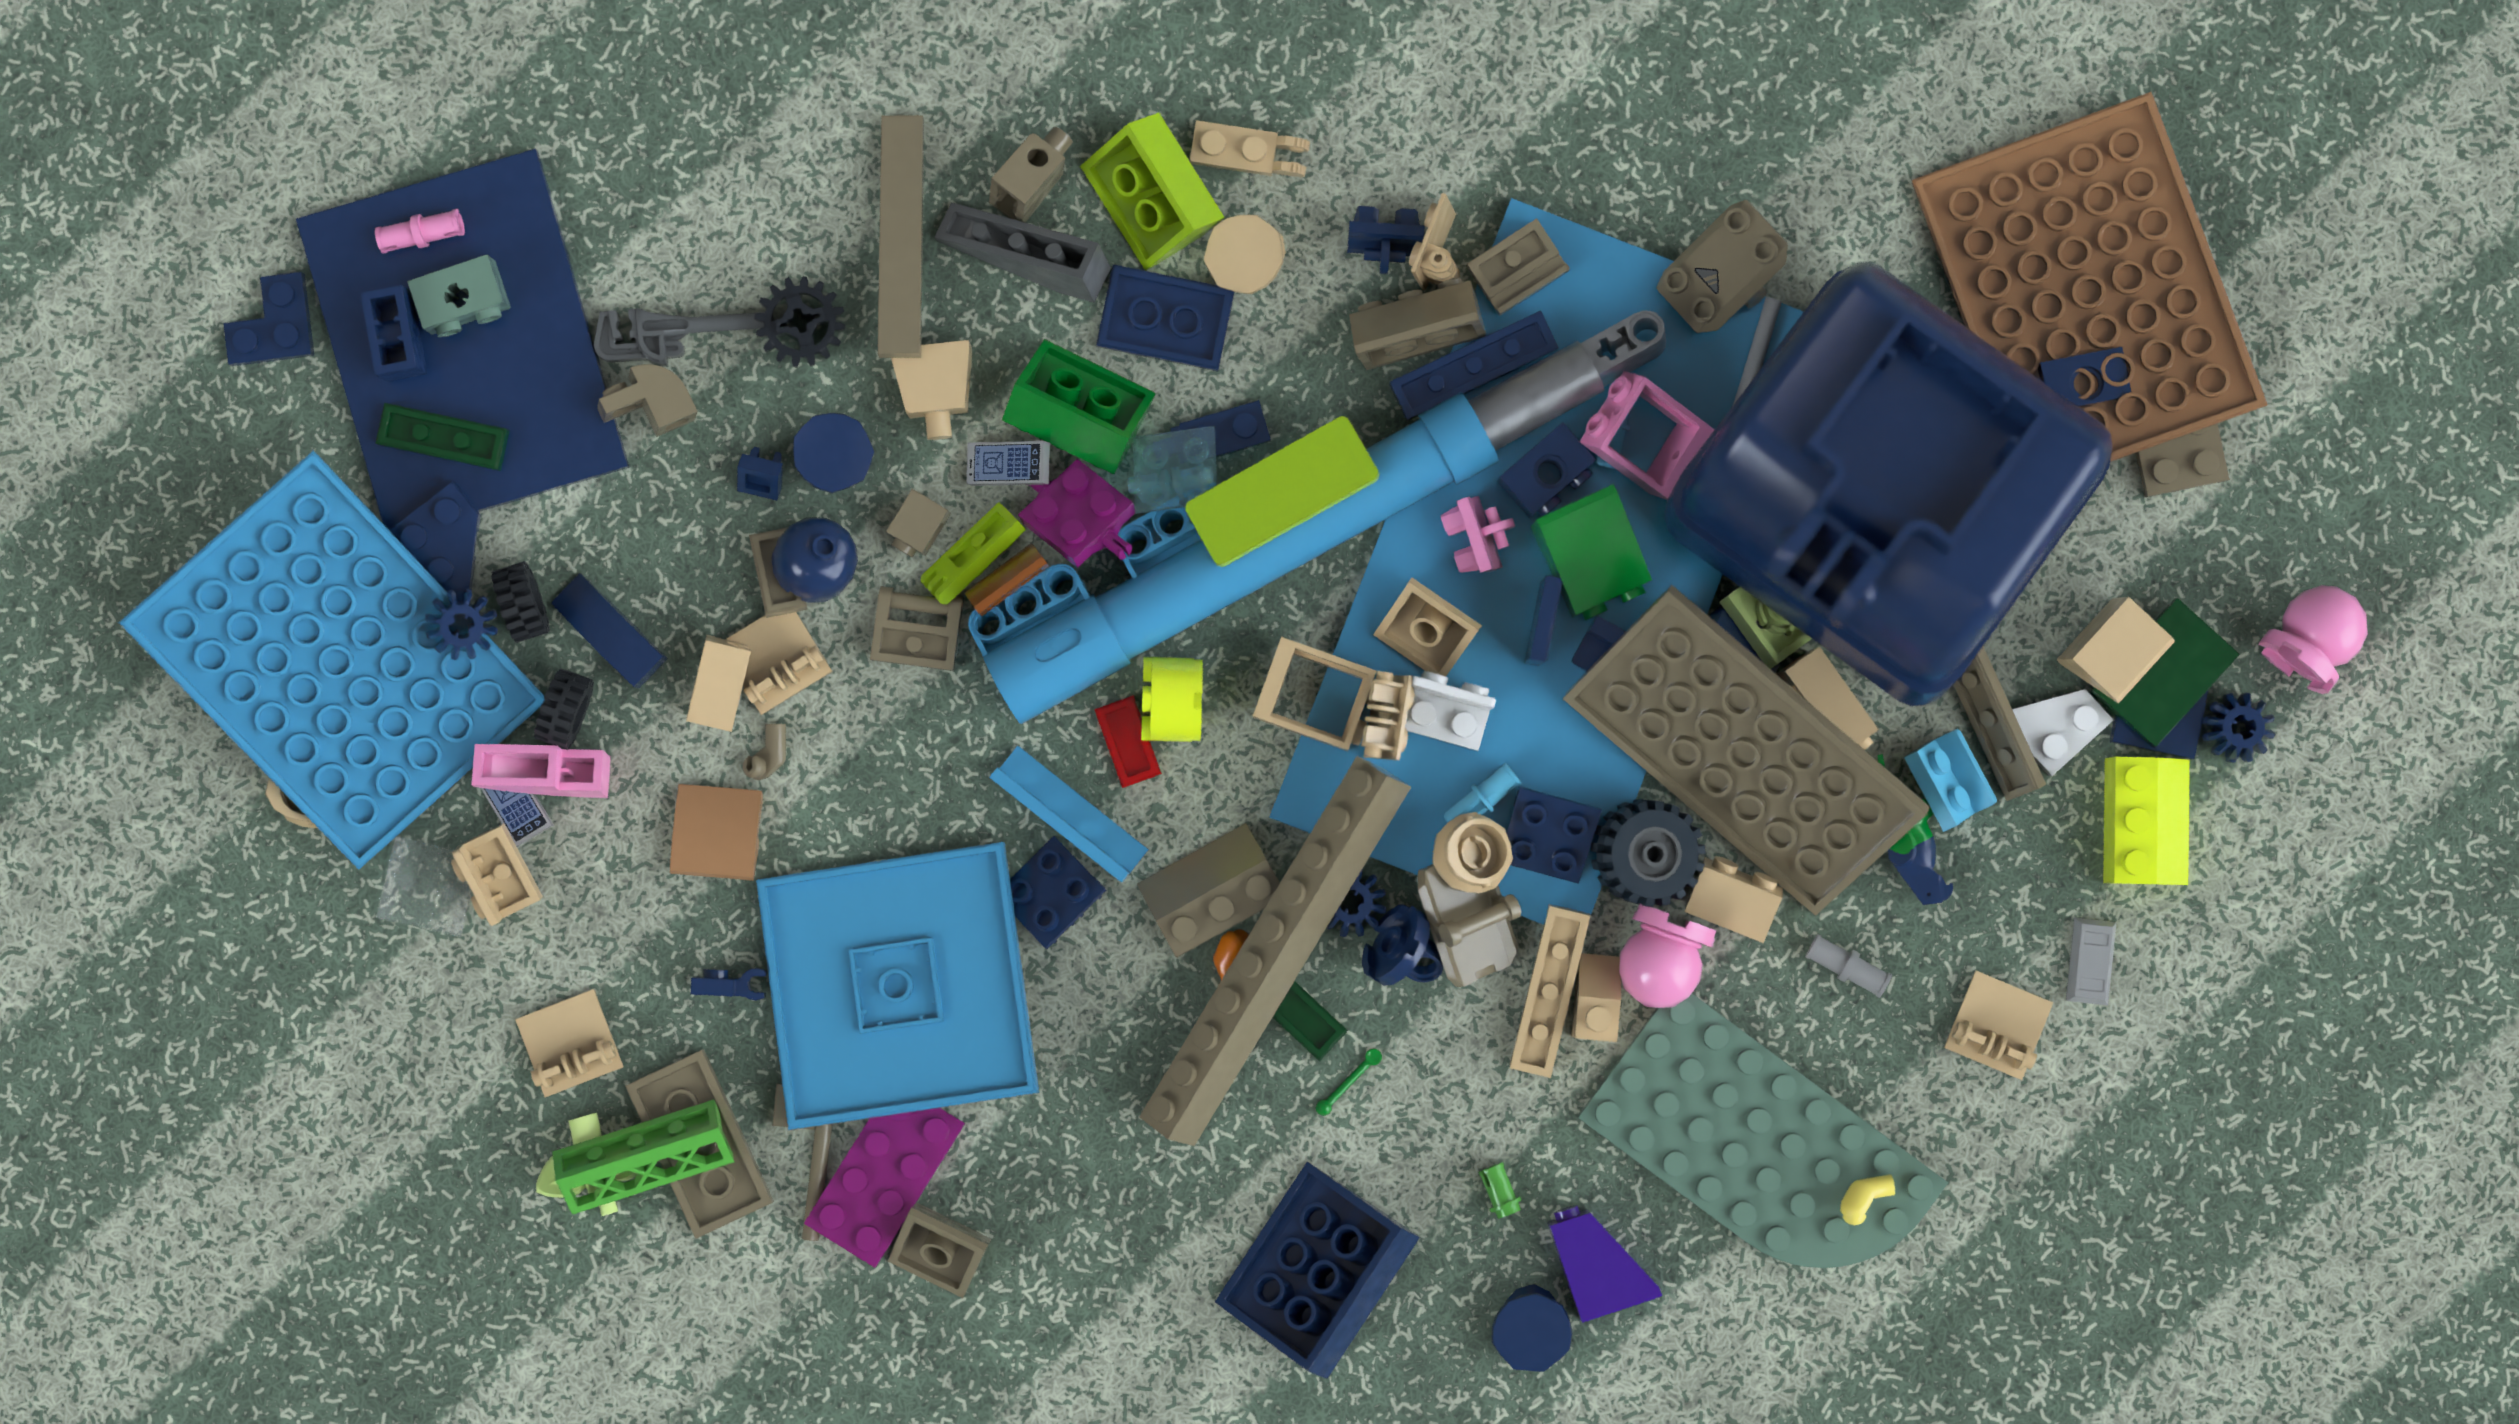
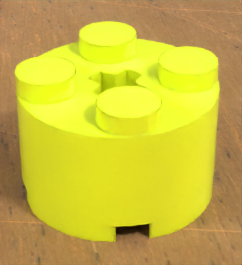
(1172, 699)

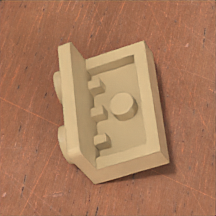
(495, 874)

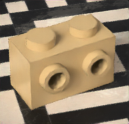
(1735, 898)

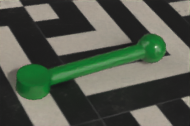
(1372, 1057)

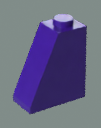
(1597, 1267)

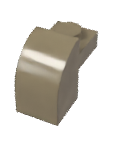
(654, 390)

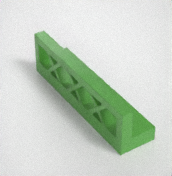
(637, 1151)

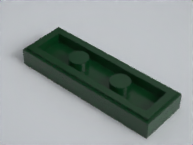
(442, 436)

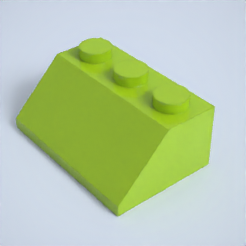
(1151, 190)

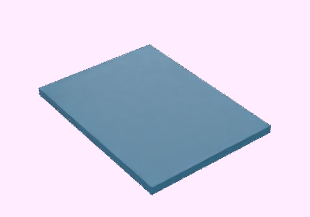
(318, 660)

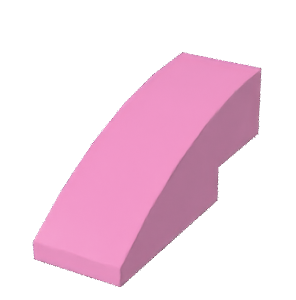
(541, 770)

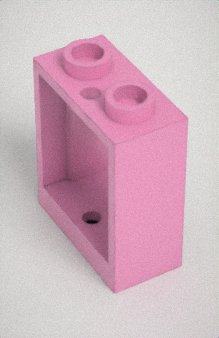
(1676, 452)

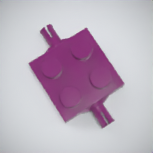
(1079, 514)

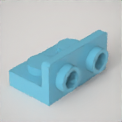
(1950, 779)

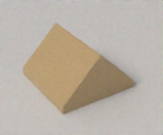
(1427, 629)
(2116, 648)

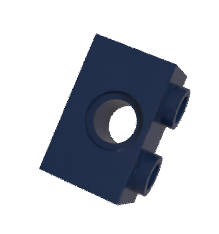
(2061, 374)
(1563, 451)

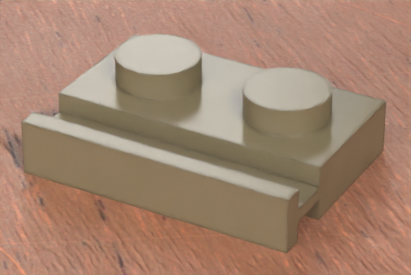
(1517, 267)

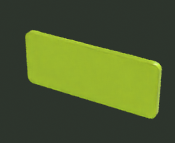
(1282, 491)

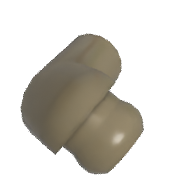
(770, 757)

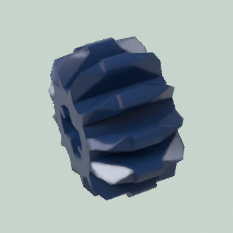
(474, 629)
(2241, 711)
(1363, 908)

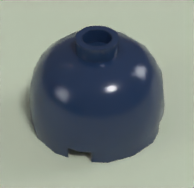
(815, 559)

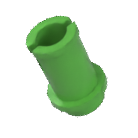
(1500, 1190)

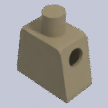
(1029, 174)

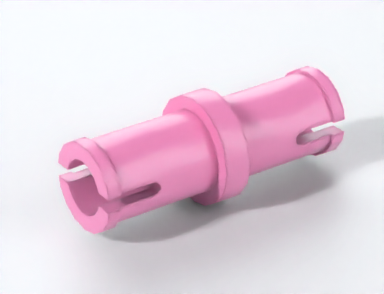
(419, 231)

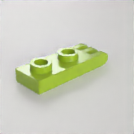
(972, 554)

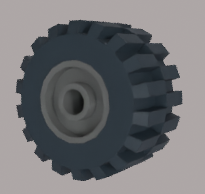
(1647, 852)

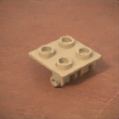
(1429, 259)
(780, 660)
(1386, 732)
(1999, 1025)
(569, 1043)

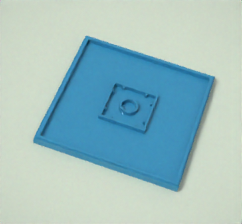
(897, 986)

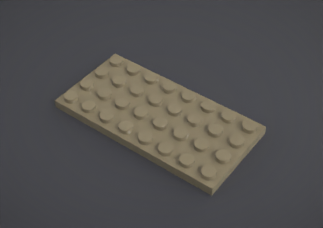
(1745, 751)

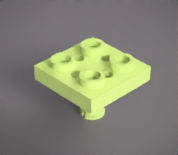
(1769, 642)

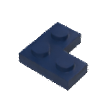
(283, 331)

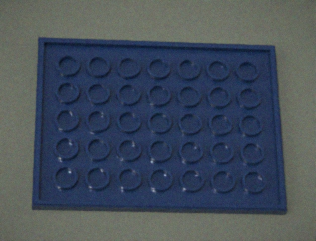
(518, 373)

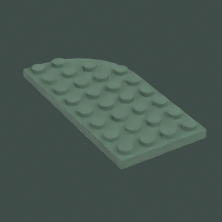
(1754, 1141)

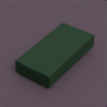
(1309, 1022)

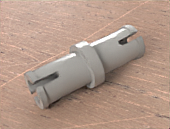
(1848, 966)

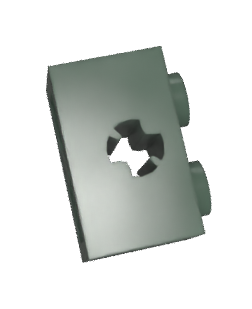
(435, 294)

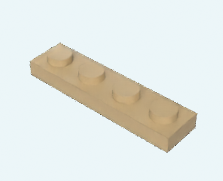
(1549, 990)

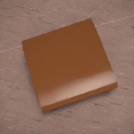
(1006, 579)

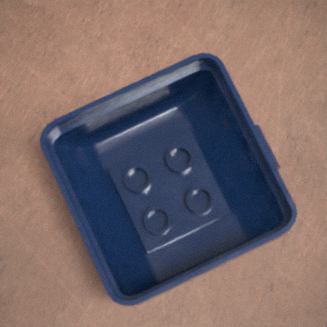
(1889, 483)

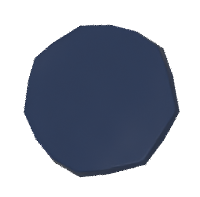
(832, 452)
(1531, 1330)

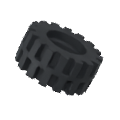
(563, 709)

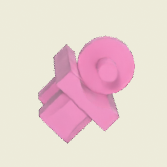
(1470, 517)

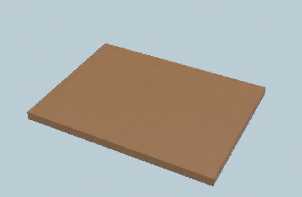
(2093, 249)

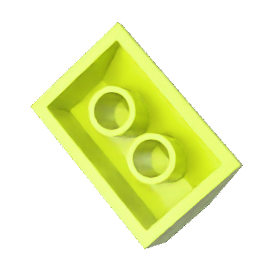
(2146, 820)

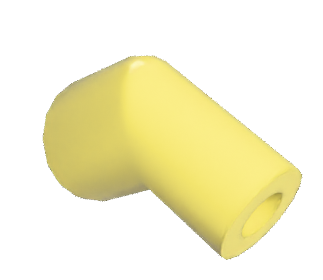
(1861, 1194)

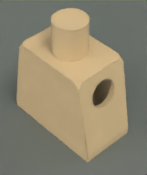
(936, 384)

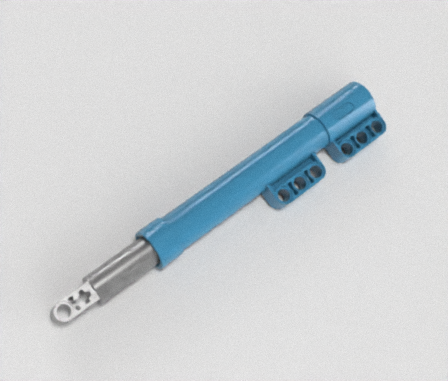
(1175, 582)

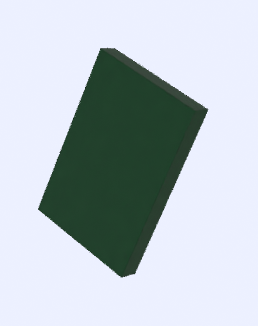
(2176, 678)

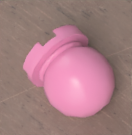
(2319, 632)
(1663, 960)

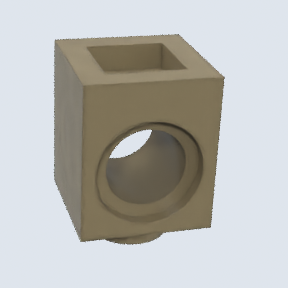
(917, 524)

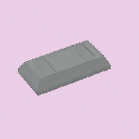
(2091, 961)

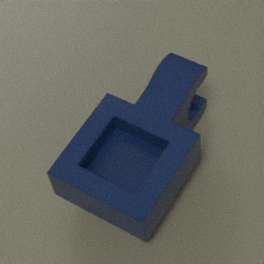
(716, 983)

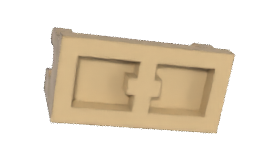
(718, 683)

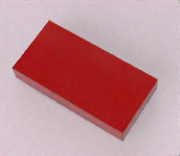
(1123, 733)

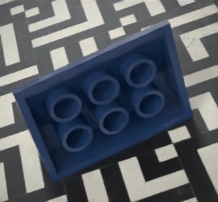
(1316, 1270)

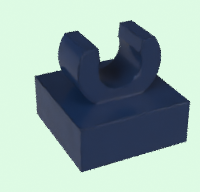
(760, 475)

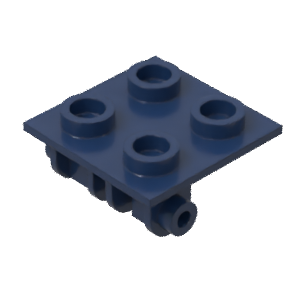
(1551, 834)
(1053, 892)

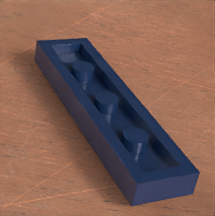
(1474, 365)

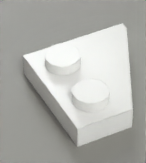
(2061, 727)

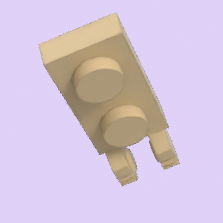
(1244, 149)

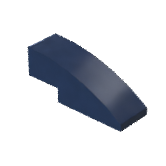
(609, 631)

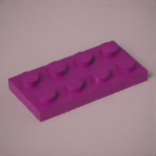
(883, 1180)

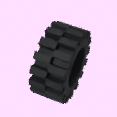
(520, 601)

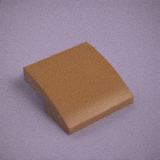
(716, 832)

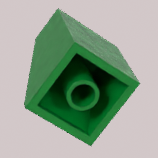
(1592, 552)

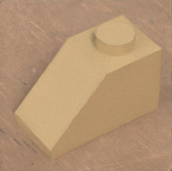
(1597, 998)

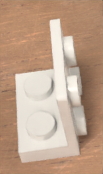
(1449, 712)

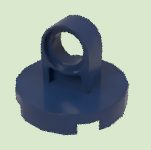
(1399, 946)

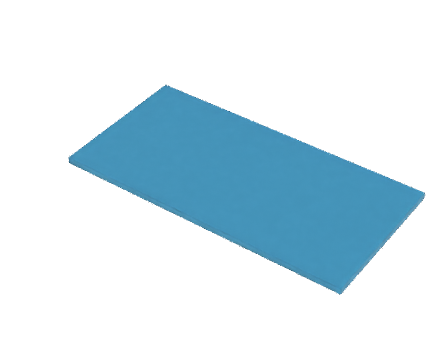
(1531, 723)

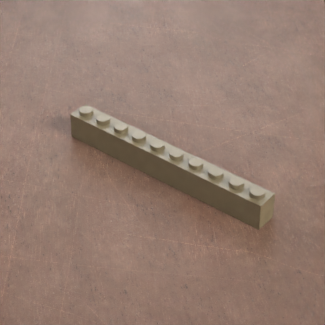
(1275, 952)

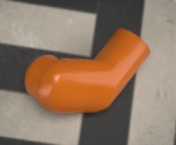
(1228, 949)

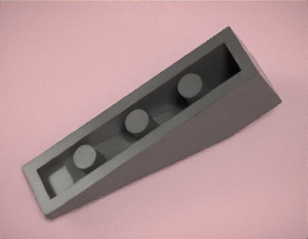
(1029, 251)

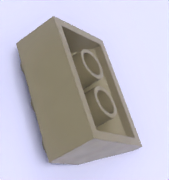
(1416, 324)
(1210, 890)

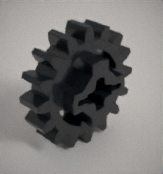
(773, 329)

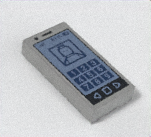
(1008, 463)
(520, 813)

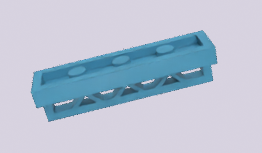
(1069, 814)

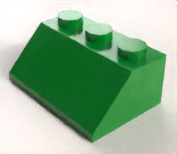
(1078, 406)

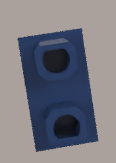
(1384, 240)

